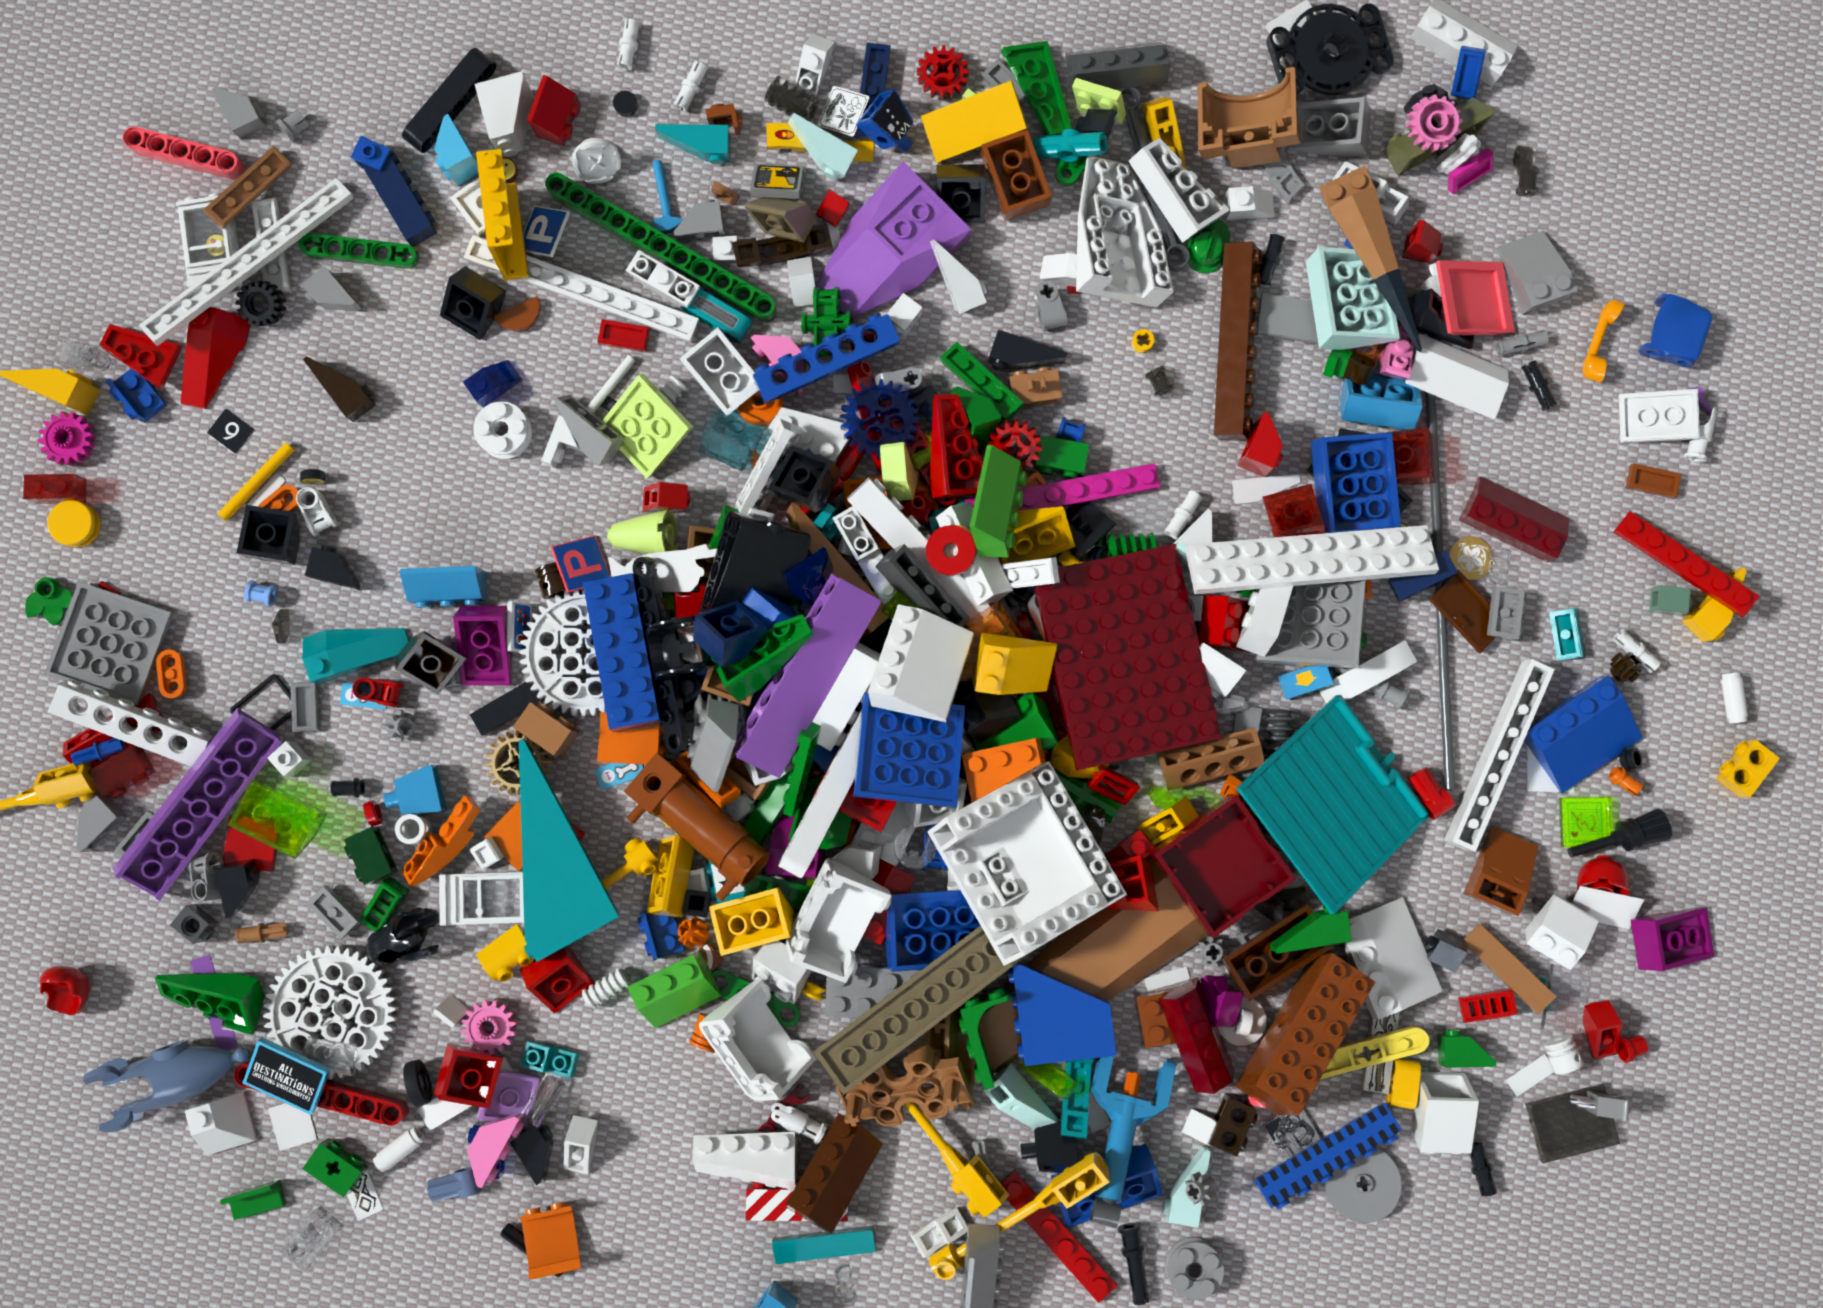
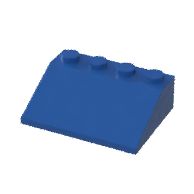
(1356, 482)
(1582, 733)
(925, 927)

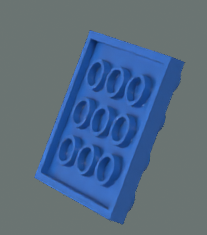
(909, 756)

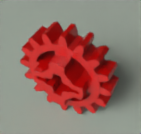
(944, 62)
(1024, 445)

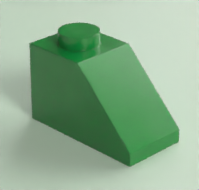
(1461, 1051)

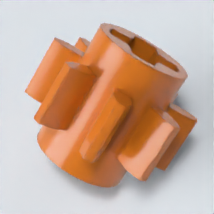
(693, 932)

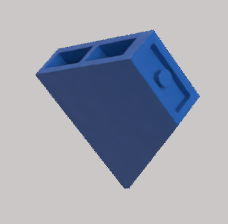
(1058, 1019)

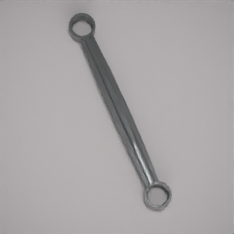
(1140, 140)

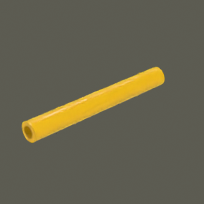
(256, 481)

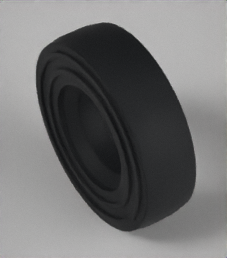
(417, 1083)

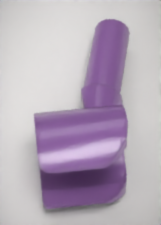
(1701, 400)

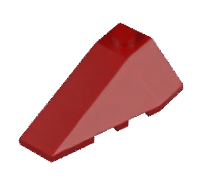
(210, 350)
(954, 452)

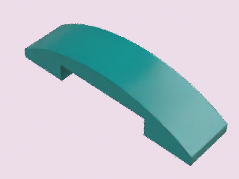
(1075, 1109)

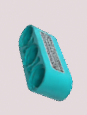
(720, 315)

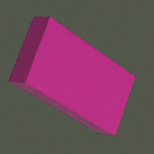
(1470, 171)

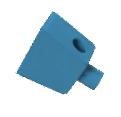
(418, 792)

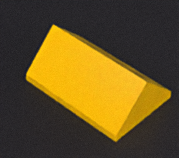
(670, 877)
(752, 921)

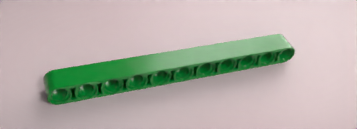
(652, 239)

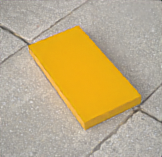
(974, 121)

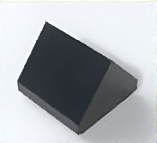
(697, 903)

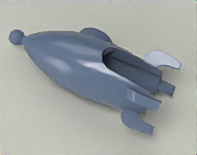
(175, 1074)

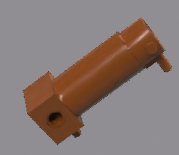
(697, 821)

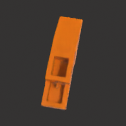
(441, 849)

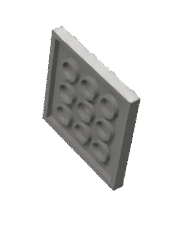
(1321, 626)
(109, 642)

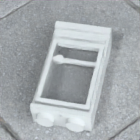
(203, 240)
(481, 898)

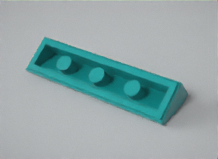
(823, 1245)

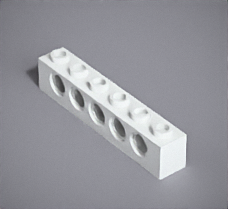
(66, 706)

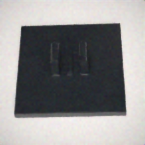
(1087, 526)

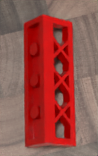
(89, 736)

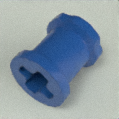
(1071, 430)

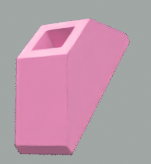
(775, 347)
(1397, 357)
(492, 1145)

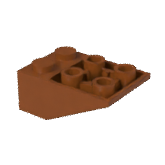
(1502, 872)

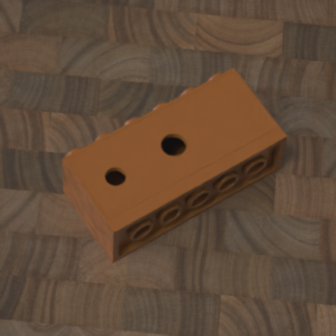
(1305, 1035)

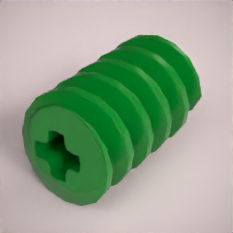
(1130, 545)

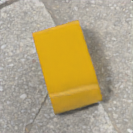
(1404, 1084)

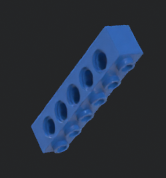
(885, 339)

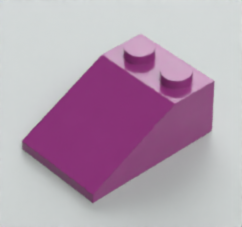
(483, 639)
(778, 845)
(1672, 939)

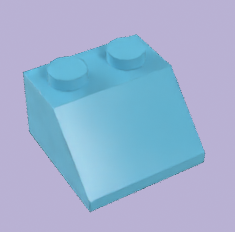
(454, 154)

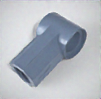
(458, 1184)

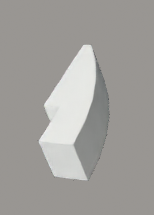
(1391, 201)

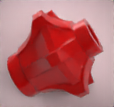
(918, 507)

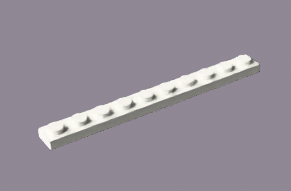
(246, 262)
(594, 293)

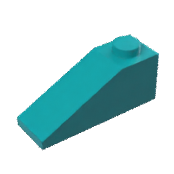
(703, 141)

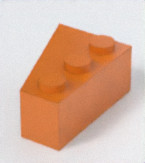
(998, 766)

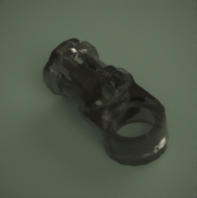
(1527, 173)

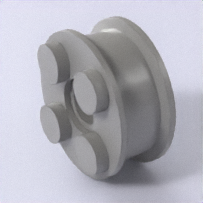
(1199, 1284)

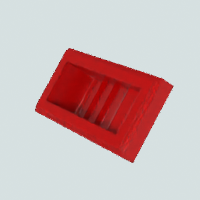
(1509, 1001)

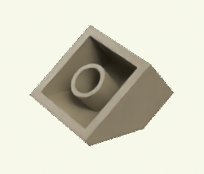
(782, 217)

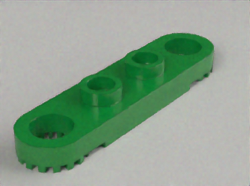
(737, 983)

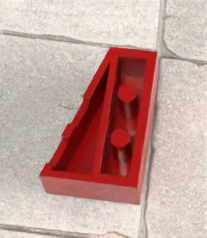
(1138, 883)

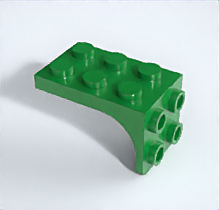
(969, 1023)

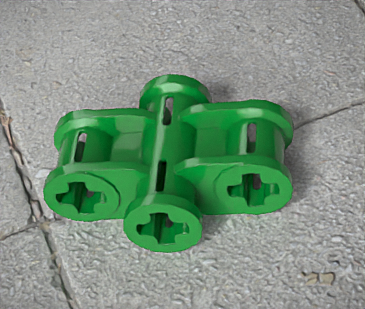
(827, 313)

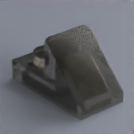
(1284, 900)

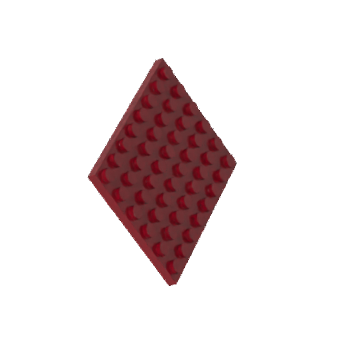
(1127, 657)

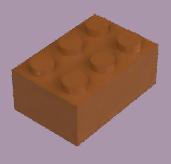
(1015, 175)

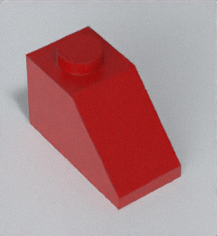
(1423, 243)
(665, 496)
(1131, 846)
(1602, 1029)

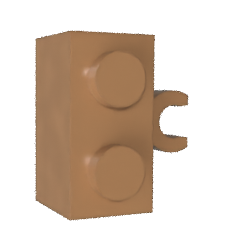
(1036, 388)

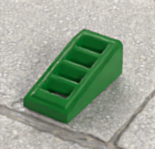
(392, 891)

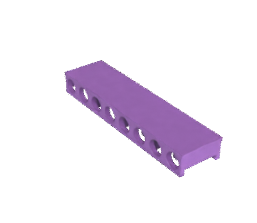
(806, 677)
(197, 804)

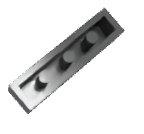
(919, 586)

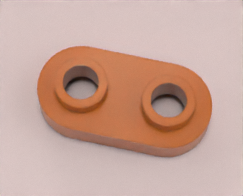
(278, 499)
(169, 675)

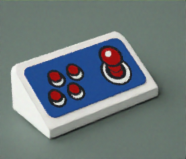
(517, 617)

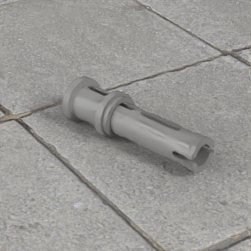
(1383, 690)

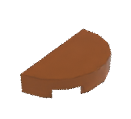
(521, 316)

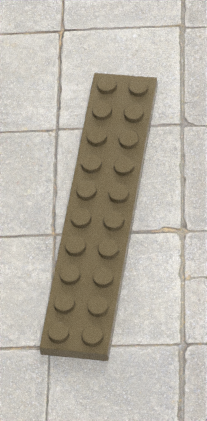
(911, 1010)

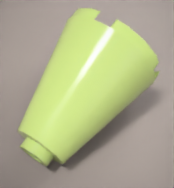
(645, 533)

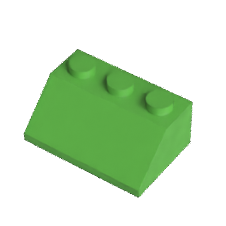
(675, 990)

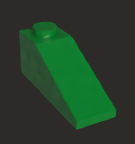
(1315, 931)

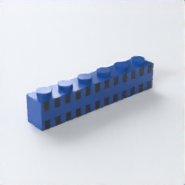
(1327, 1155)

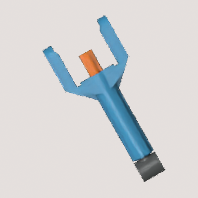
(1126, 1114)

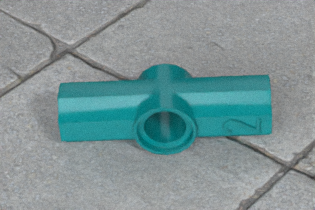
(1070, 145)

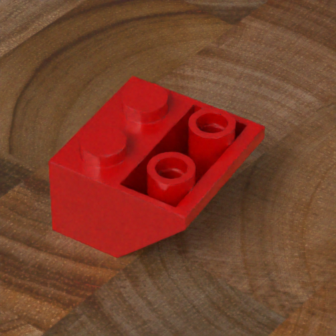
(1222, 622)

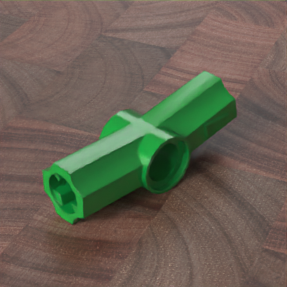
(1083, 795)

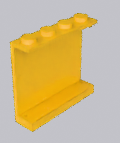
(502, 216)

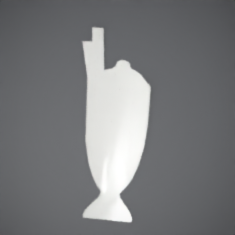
(675, 569)

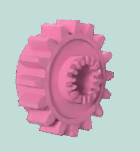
(1446, 119)
(502, 1023)

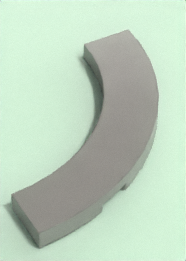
(1283, 176)

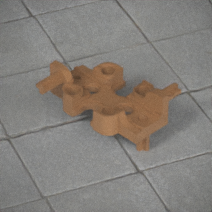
(950, 1088)

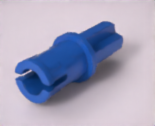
(98, 751)

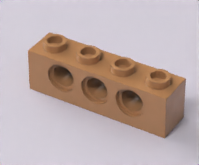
(1211, 759)

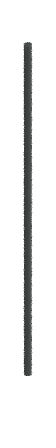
(1442, 638)

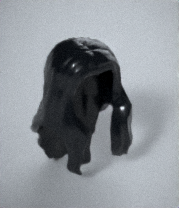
(403, 938)

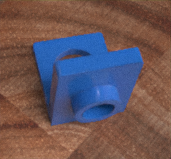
(370, 153)

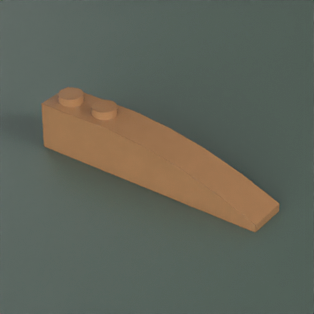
(841, 568)

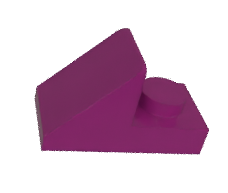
(1221, 1002)

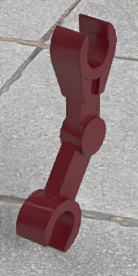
(791, 1099)

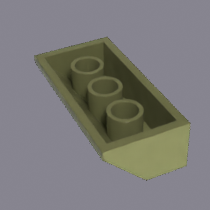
(1405, 155)

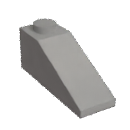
(591, 434)

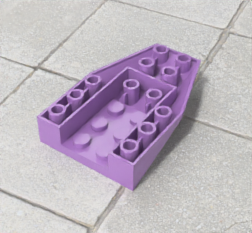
(889, 243)

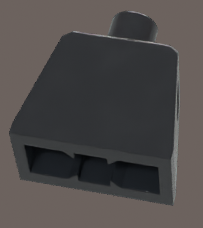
(1051, 1149)

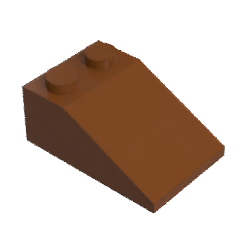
(1152, 1020)

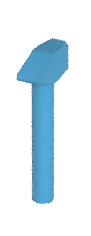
(667, 223)

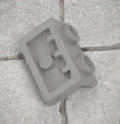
(1506, 613)

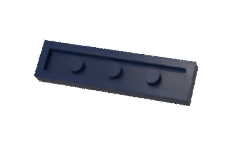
(873, 76)

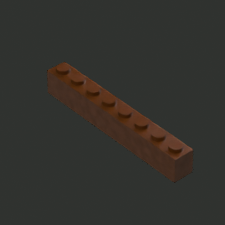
(1236, 341)

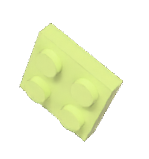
(1098, 97)

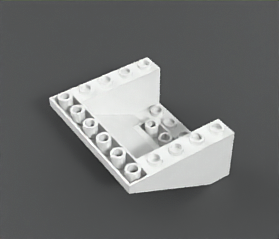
(1026, 863)

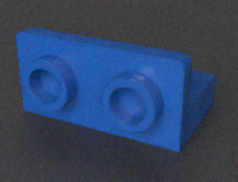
(137, 395)
(660, 934)

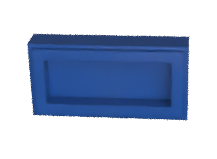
(1468, 72)

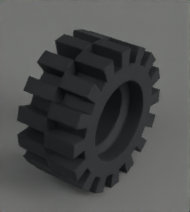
(275, 303)

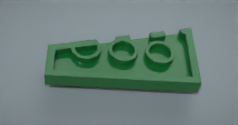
(1039, 82)

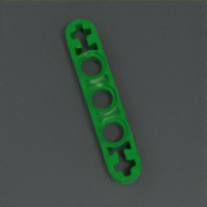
(348, 245)

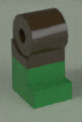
(1349, 366)

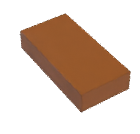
(1653, 481)

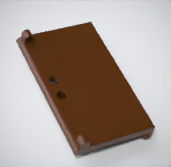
(1462, 600)

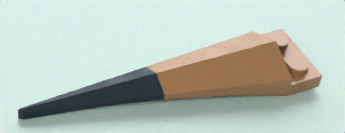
(1358, 214)

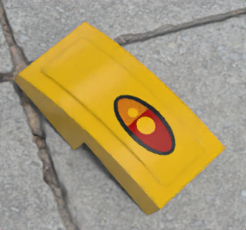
(782, 137)

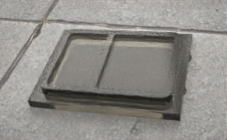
(1569, 1130)

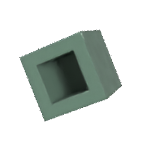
(1670, 600)

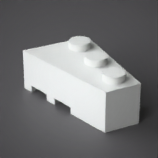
(822, 435)

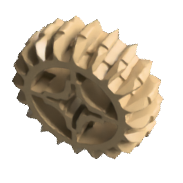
(498, 768)

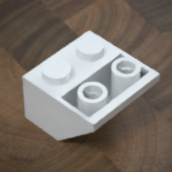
(776, 970)

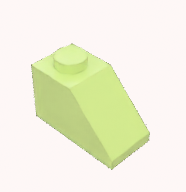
(898, 471)

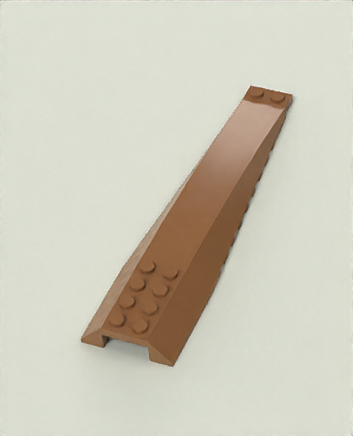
(1099, 957)

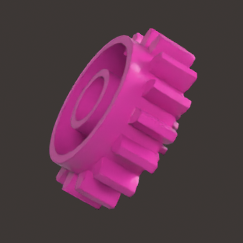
(56, 433)

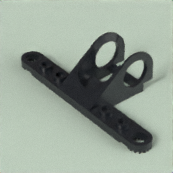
(666, 653)

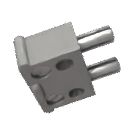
(1604, 1104)

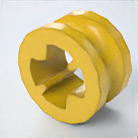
(1141, 333)
(814, 990)

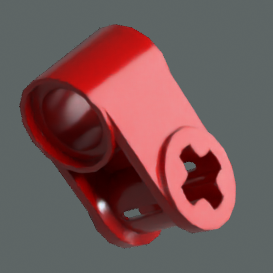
(382, 692)

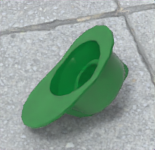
(1207, 247)

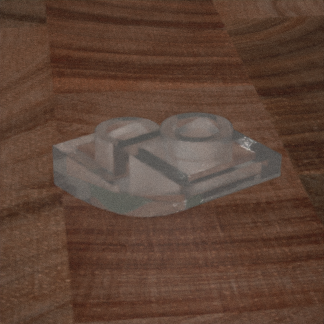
(1232, 706)

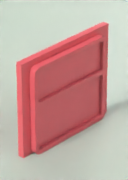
(1475, 297)

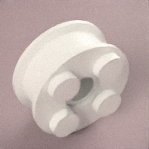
(489, 422)

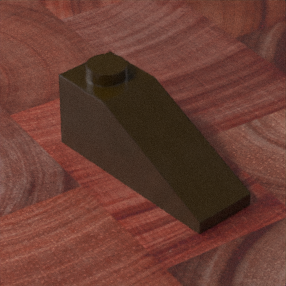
(347, 393)

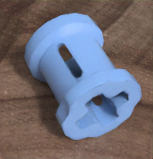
(260, 593)

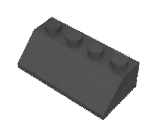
(1120, 66)

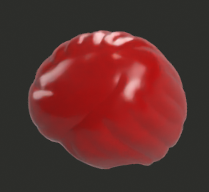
(65, 988)

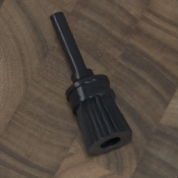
(1631, 834)

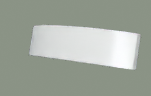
(1370, 672)
(440, 1111)

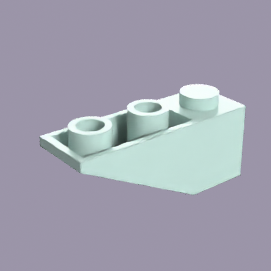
(1019, 1100)

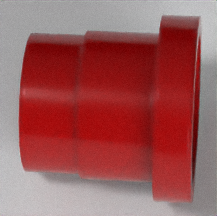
(1631, 1048)

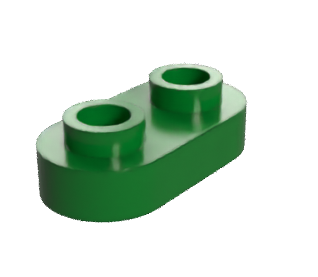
(1074, 168)

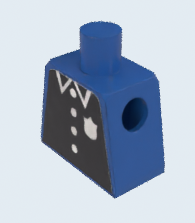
(887, 121)

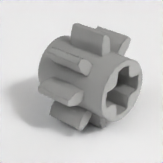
(399, 725)
(1206, 947)
(1201, 1188)

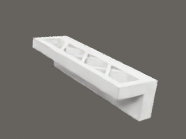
(766, 464)

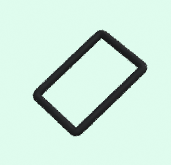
(257, 689)

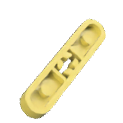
(1391, 1047)

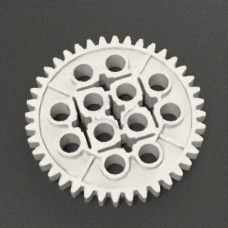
(556, 680)
(317, 973)

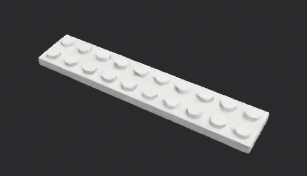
(1311, 559)

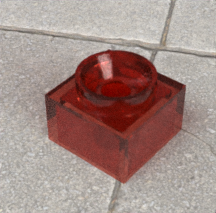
(1293, 512)

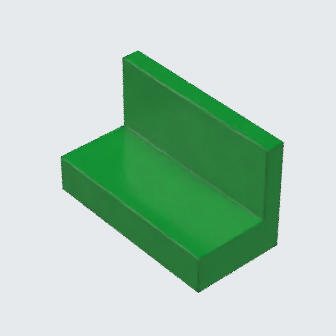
(255, 1199)

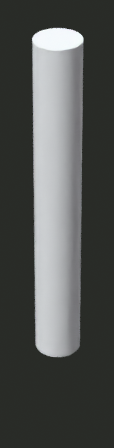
(611, 384)

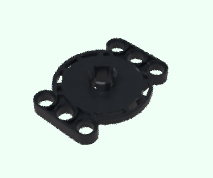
(1325, 70)

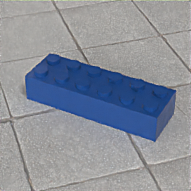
(621, 653)

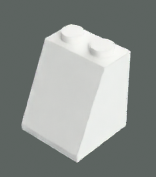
(505, 110)
(1445, 1113)

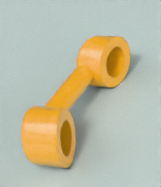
(1593, 365)

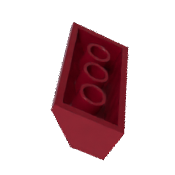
(1516, 520)
(1197, 1039)

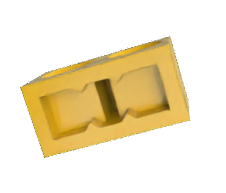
(1751, 773)

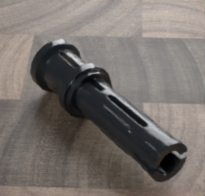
(1133, 1252)

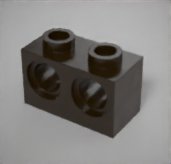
(1226, 1123)

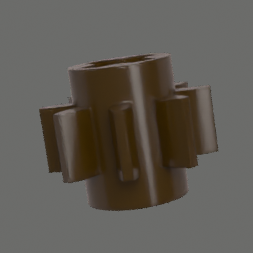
(1625, 667)

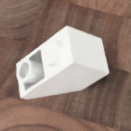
(814, 64)
(861, 857)

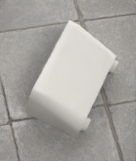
(835, 920)
(756, 1044)

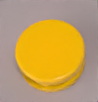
(74, 523)

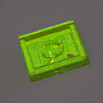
(1584, 819)

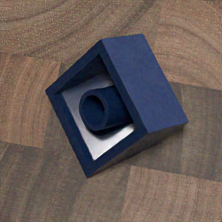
(728, 632)

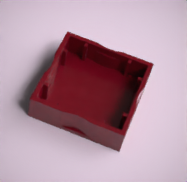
(1222, 865)

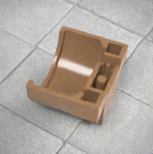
(1248, 126)

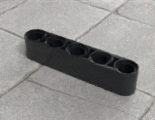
(448, 99)

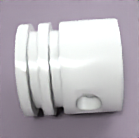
(413, 828)
(1563, 1054)

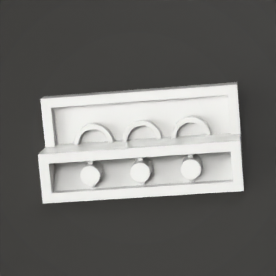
(1458, 377)

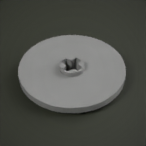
(1380, 1194)

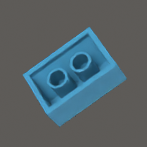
(1381, 403)
(444, 586)

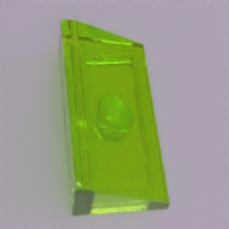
(1160, 798)
(1052, 1079)

